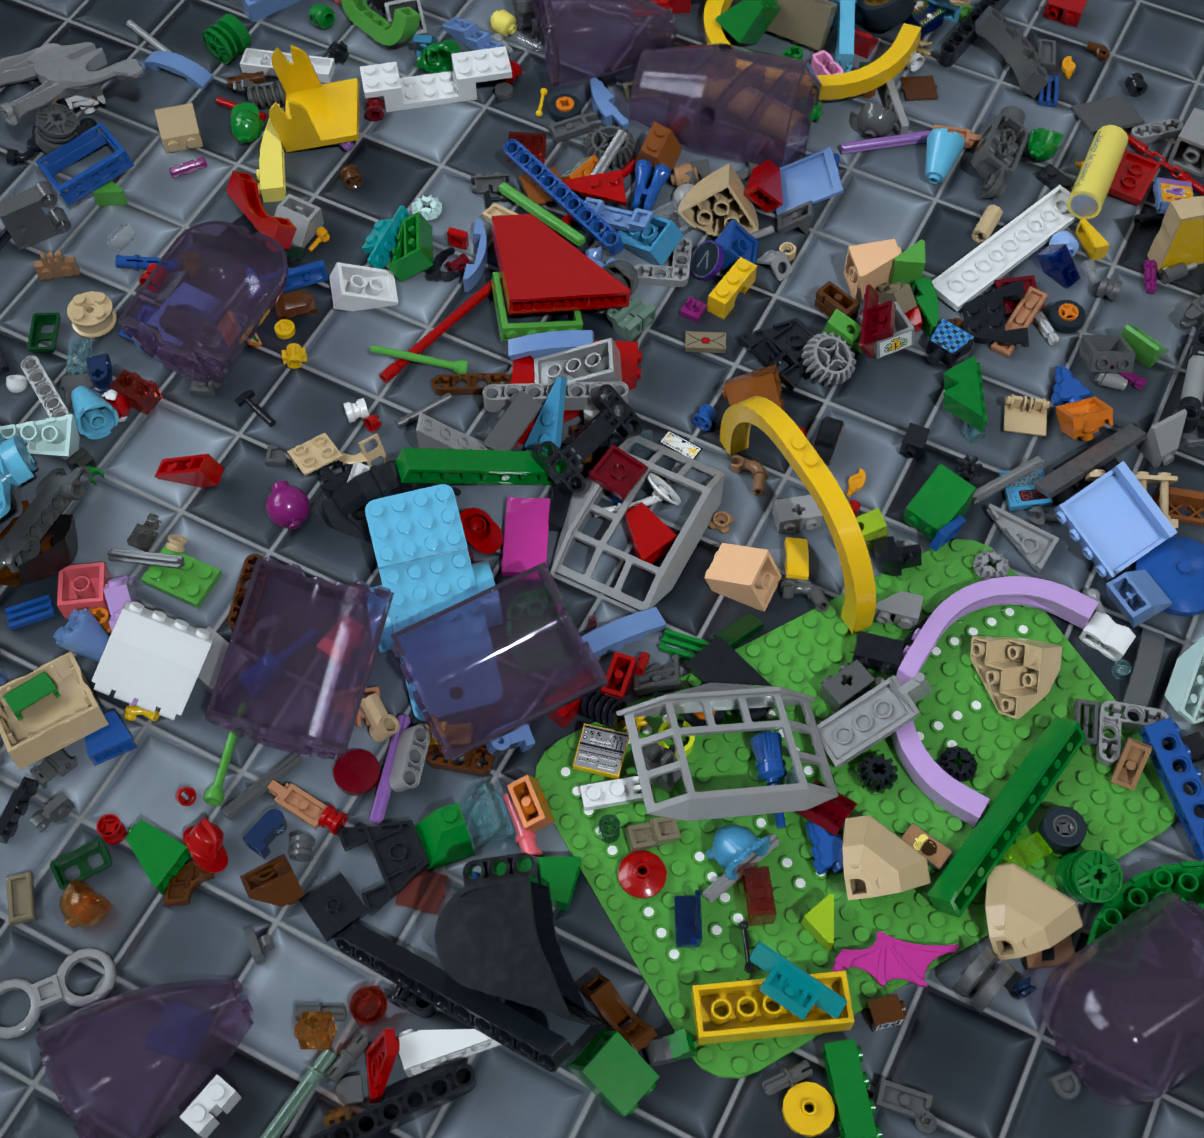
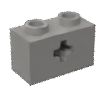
(796, 514)

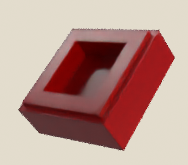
(458, 238)

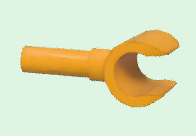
(322, 235)

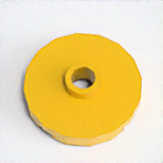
(801, 1121)

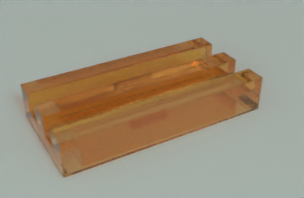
(338, 1114)

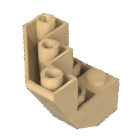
(1015, 671)
(879, 861)
(1026, 913)

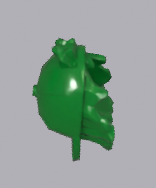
(437, 56)
(246, 122)
(1043, 144)

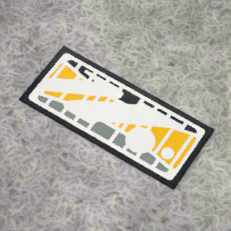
(680, 444)

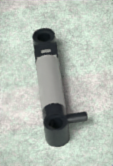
(1193, 385)

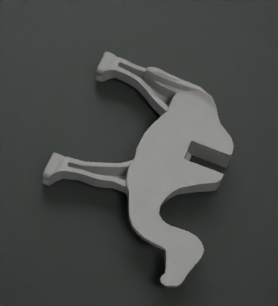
(62, 72)

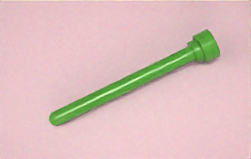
(458, 367)
(214, 795)

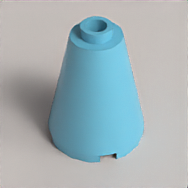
(941, 153)
(92, 413)

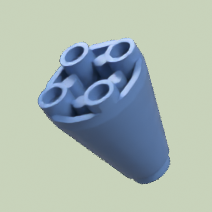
(82, 635)

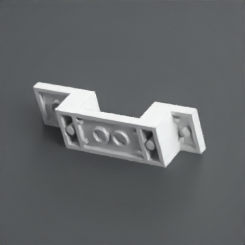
(437, 87)

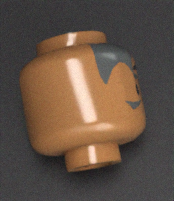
(684, 174)

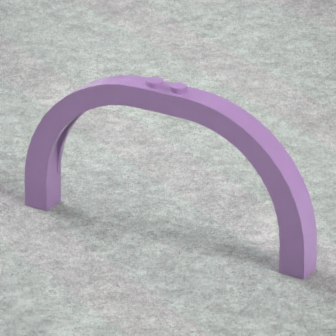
(1007, 590)

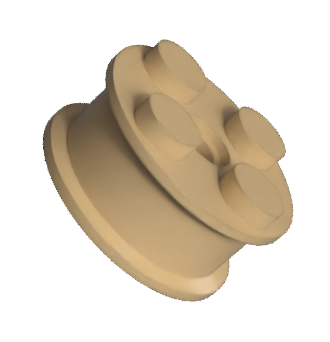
(91, 314)

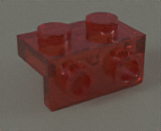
(533, 142)

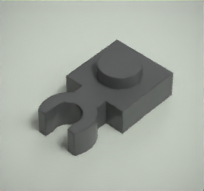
(54, 811)

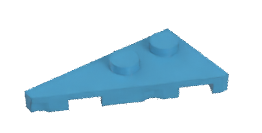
(550, 420)

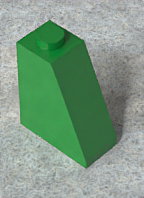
(157, 853)

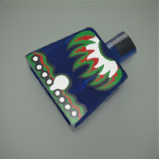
(926, 16)

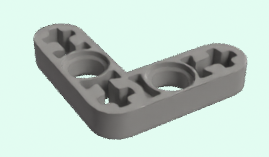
(671, 272)
(1115, 723)

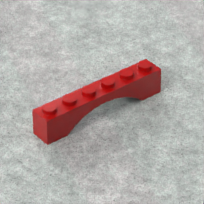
(245, 193)

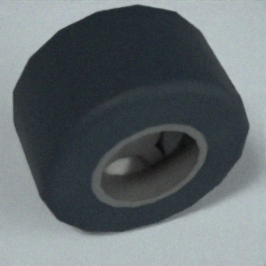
(1067, 822)

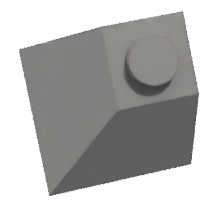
(1164, 440)

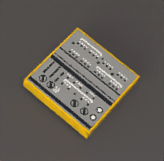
(601, 751)

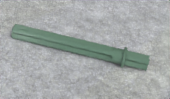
(300, 1094)

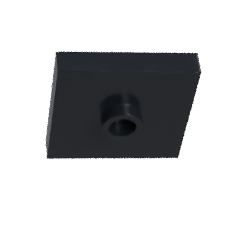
(334, 907)

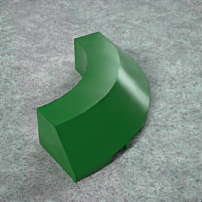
(1180, 878)

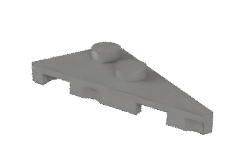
(1030, 540)

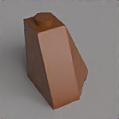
(760, 383)

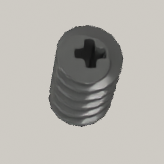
(266, 95)

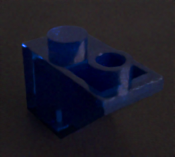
(1059, 265)

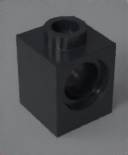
(914, 441)

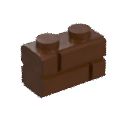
(832, 297)

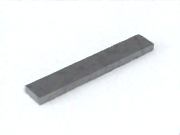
(1090, 460)

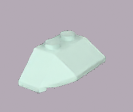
(1187, 684)

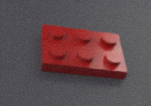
(1133, 177)

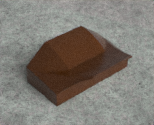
(295, 305)

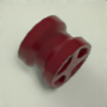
(375, 109)

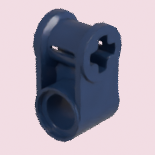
(100, 372)

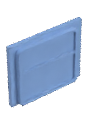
(810, 179)

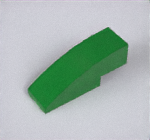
(927, 302)

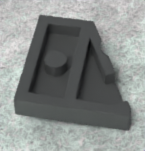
(659, 678)

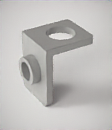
(774, 258)

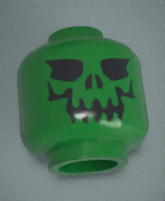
(321, 16)

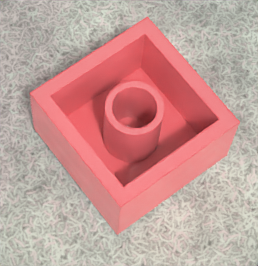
(82, 587)

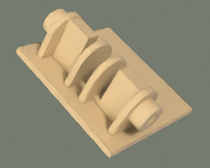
(1025, 415)
(314, 454)

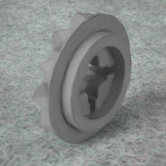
(987, 572)

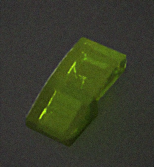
(1027, 851)

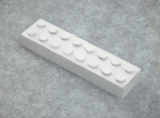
(260, 60)

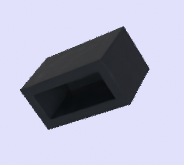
(878, 653)

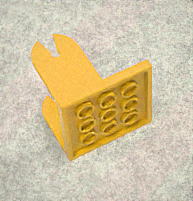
(313, 111)

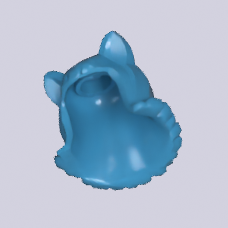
(733, 845)

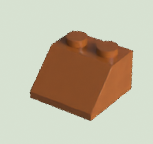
(660, 147)

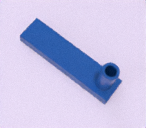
(306, 275)

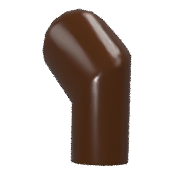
(1100, 50)

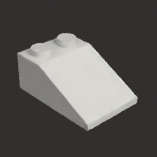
(362, 287)

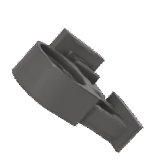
(51, 765)

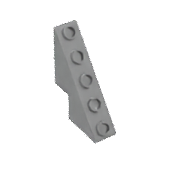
(440, 436)

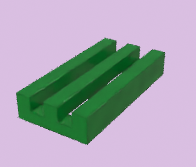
(683, 642)

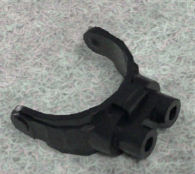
(434, 271)

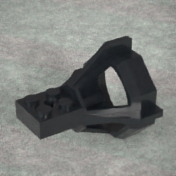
(350, 500)

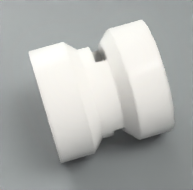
(916, 62)
(356, 410)

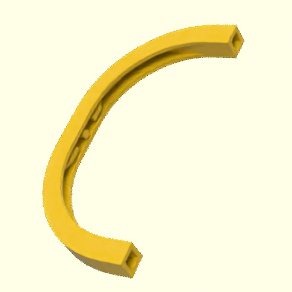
(843, 84)
(847, 536)

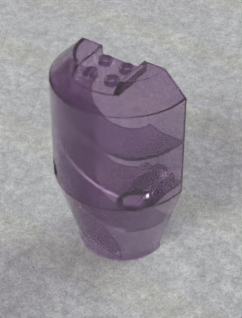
(728, 100)

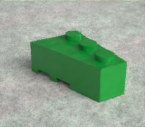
(414, 248)

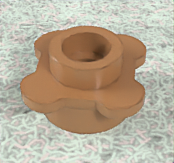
(721, 516)

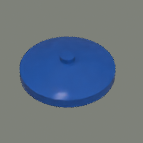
(1179, 572)

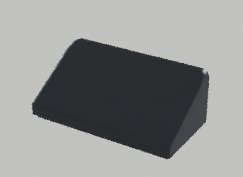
(558, 509)

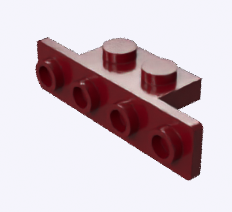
(877, 321)

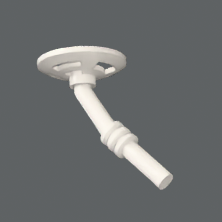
(661, 491)

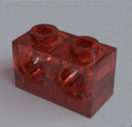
(141, 394)
(759, 896)

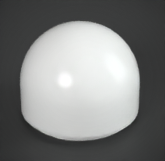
(16, 383)

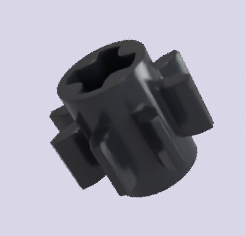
(338, 52)
(963, 465)

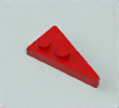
(600, 186)

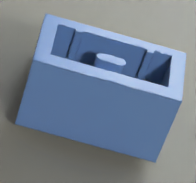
(1137, 596)

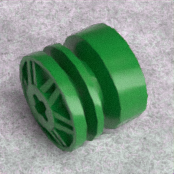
(226, 38)
(1077, 880)

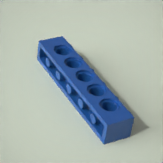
(1174, 781)

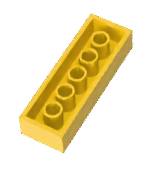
(744, 1013)

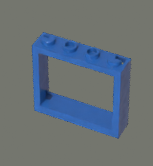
(92, 177)

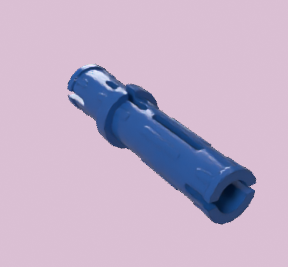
(135, 262)

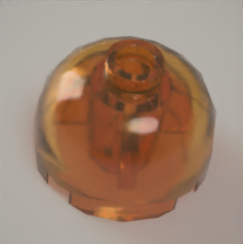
(82, 906)

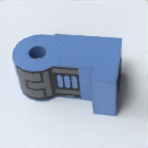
(520, 738)

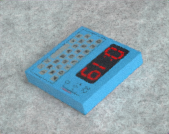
(1023, 492)

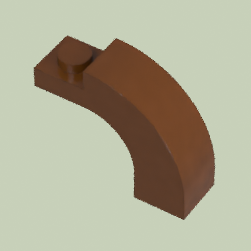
(616, 1013)

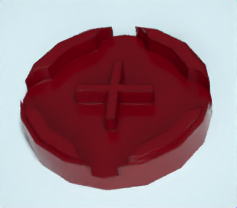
(357, 772)

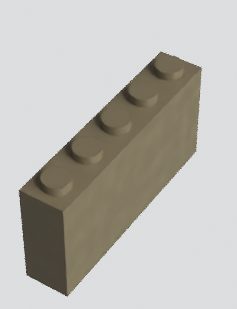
(804, 22)

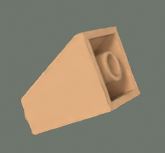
(869, 264)
(744, 575)

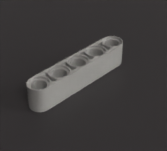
(44, 387)

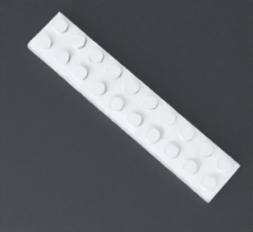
(1004, 249)

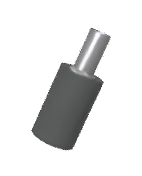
(1176, 272)

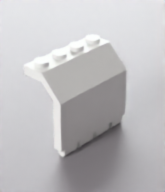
(152, 660)

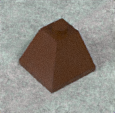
(273, 883)

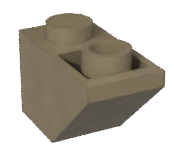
(898, 293)

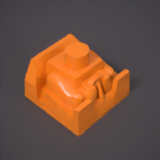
(1084, 417)

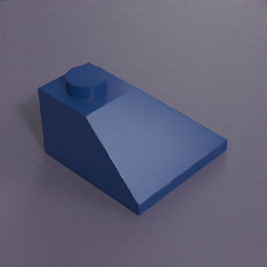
(737, 243)

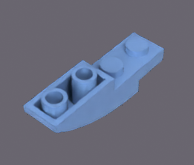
(603, 105)

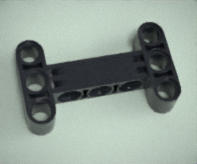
(588, 439)

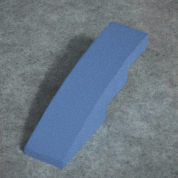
(469, 35)
(548, 343)
(624, 631)

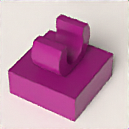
(693, 309)

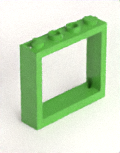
(515, 330)

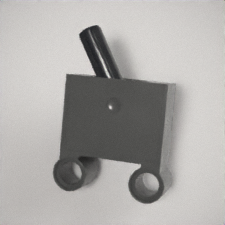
(26, 219)

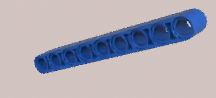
(566, 202)

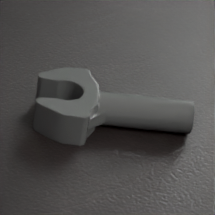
(1043, 517)

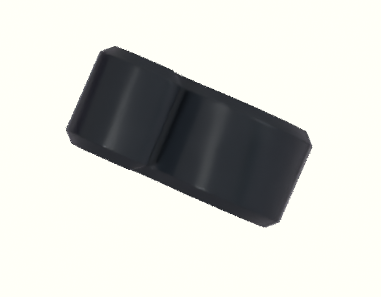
(827, 438)

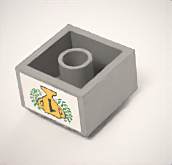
(902, 337)

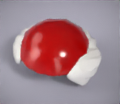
(119, 402)

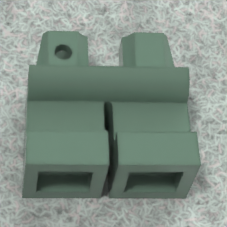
(631, 320)

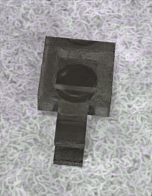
(145, 535)

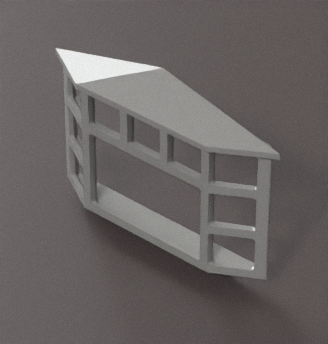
(586, 502)
(738, 801)

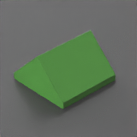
(909, 265)
(1147, 349)

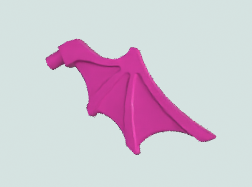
(893, 959)

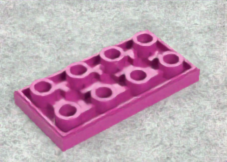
(525, 534)

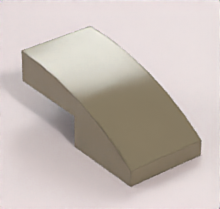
(652, 834)

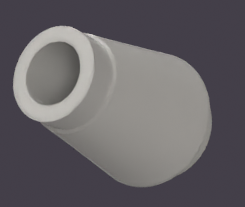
(1111, 380)

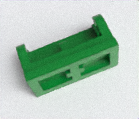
(30, 693)

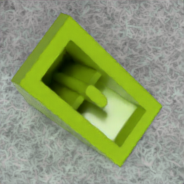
(820, 922)

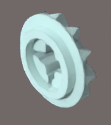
(428, 213)

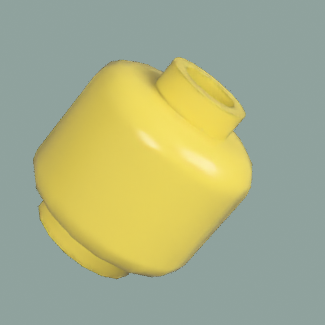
(503, 23)

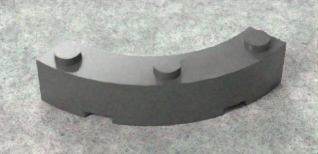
(1015, 50)

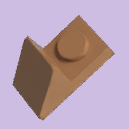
(1131, 763)

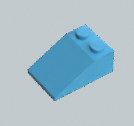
(655, 242)

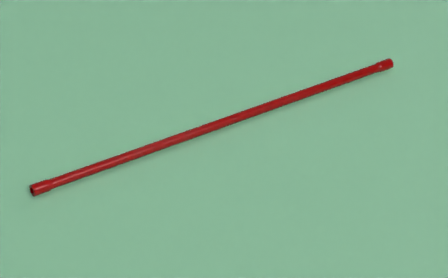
(396, 367)

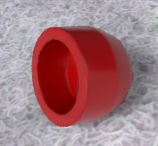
(372, 423)
(190, 792)

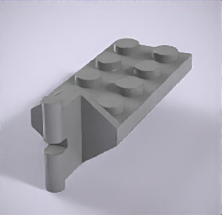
(872, 718)

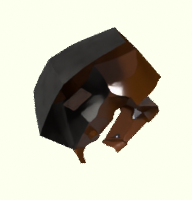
(56, 552)

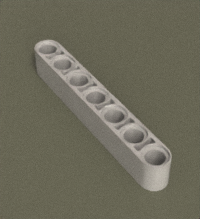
(577, 394)

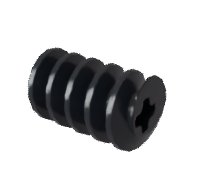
(603, 710)

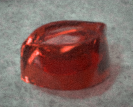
(368, 1005)

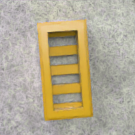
(1092, 240)

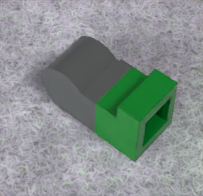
(671, 1048)

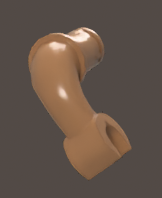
(758, 472)

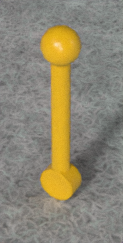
(543, 91)

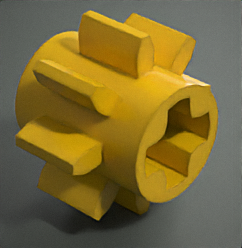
(294, 356)

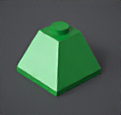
(445, 836)

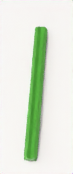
(542, 214)

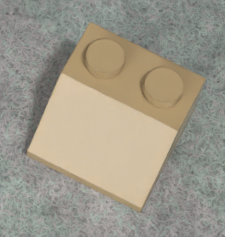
(179, 128)

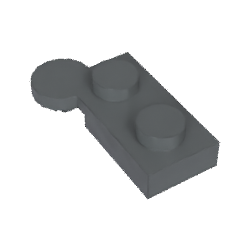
(907, 1103)

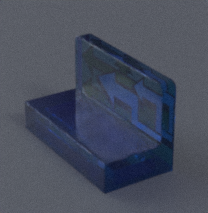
(688, 920)

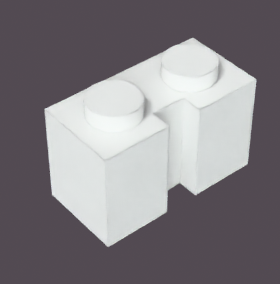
(214, 1099)

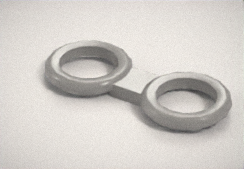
(55, 989)

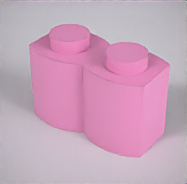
(824, 65)

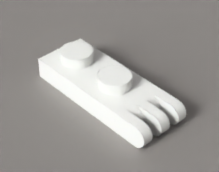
(611, 793)

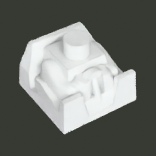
(86, 99)

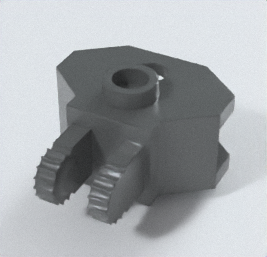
(655, 757)

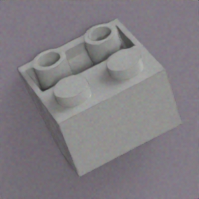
(303, 215)

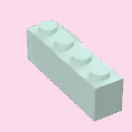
(47, 437)

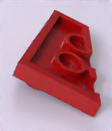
(379, 1063)

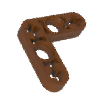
(470, 765)

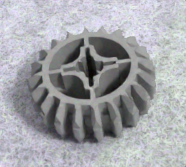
(826, 354)

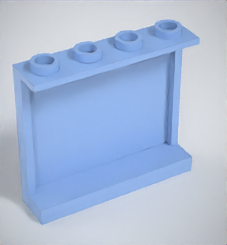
(1114, 521)

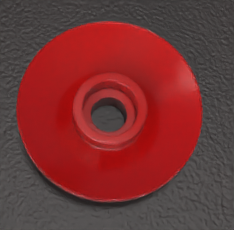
(642, 885)

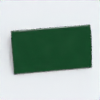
(740, 630)

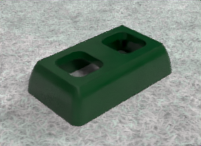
(36, 336)
(79, 857)

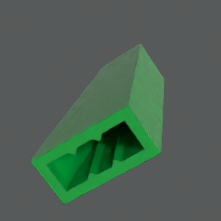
(559, 872)

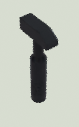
(502, 198)
(246, 398)

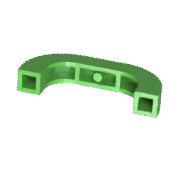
(400, 31)

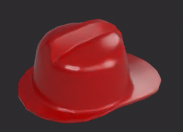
(481, 530)
(206, 846)

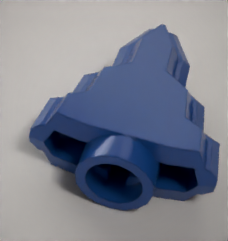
(1068, 388)
(826, 849)

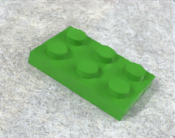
(188, 584)

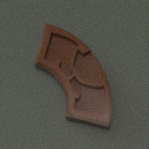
(184, 884)

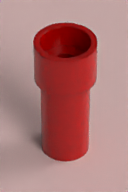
(643, 660)

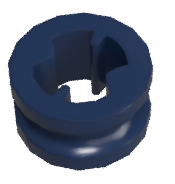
(1023, 988)

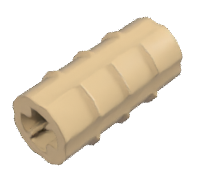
(987, 223)

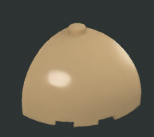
(718, 201)

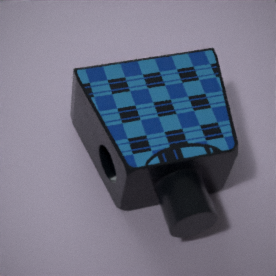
(948, 343)

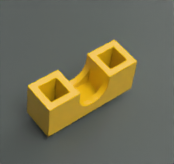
(736, 280)

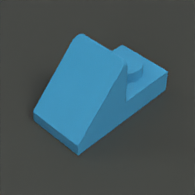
(422, 41)

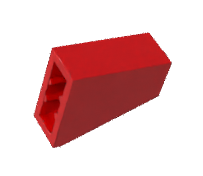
(765, 186)
(648, 534)

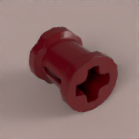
(458, 264)

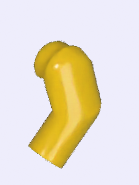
(132, 711)

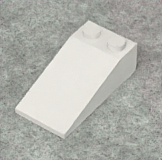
(431, 1049)

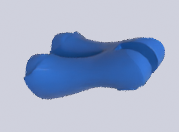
(642, 173)

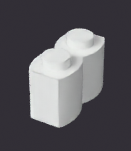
(1107, 636)

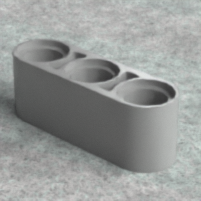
(409, 758)

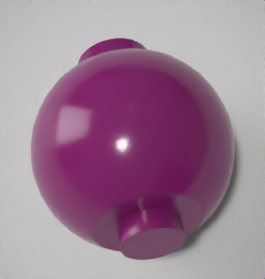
(287, 505)

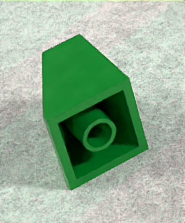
(749, 19)
(939, 502)
(614, 1072)

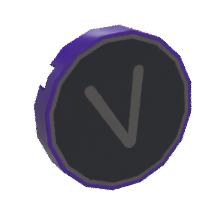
(707, 260)

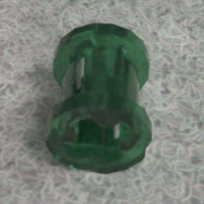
(606, 822)

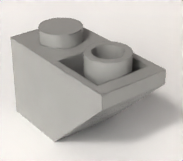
(899, 609)

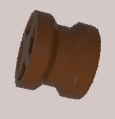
(351, 176)

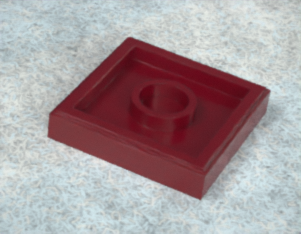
(618, 472)

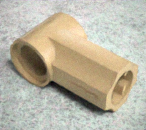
(382, 724)

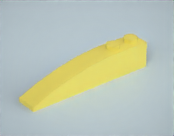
(271, 166)

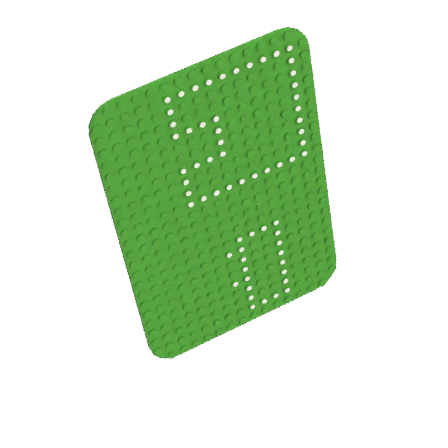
(954, 714)

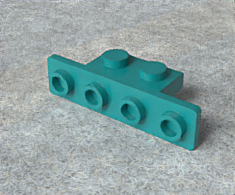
(383, 239)
(793, 986)

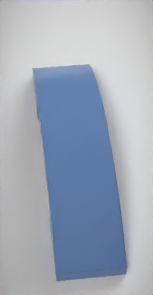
(180, 65)
(620, 218)
(474, 272)

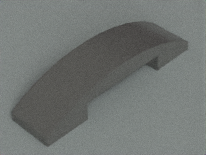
(1145, 668)

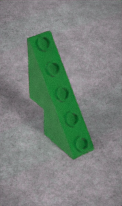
(966, 393)

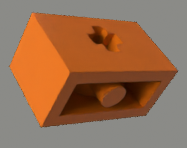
(530, 803)

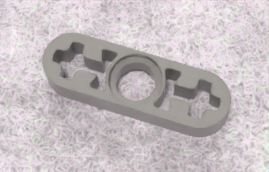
(1168, 129)

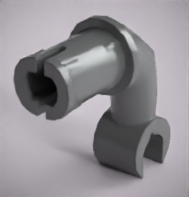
(813, 592)

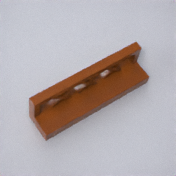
(1184, 499)

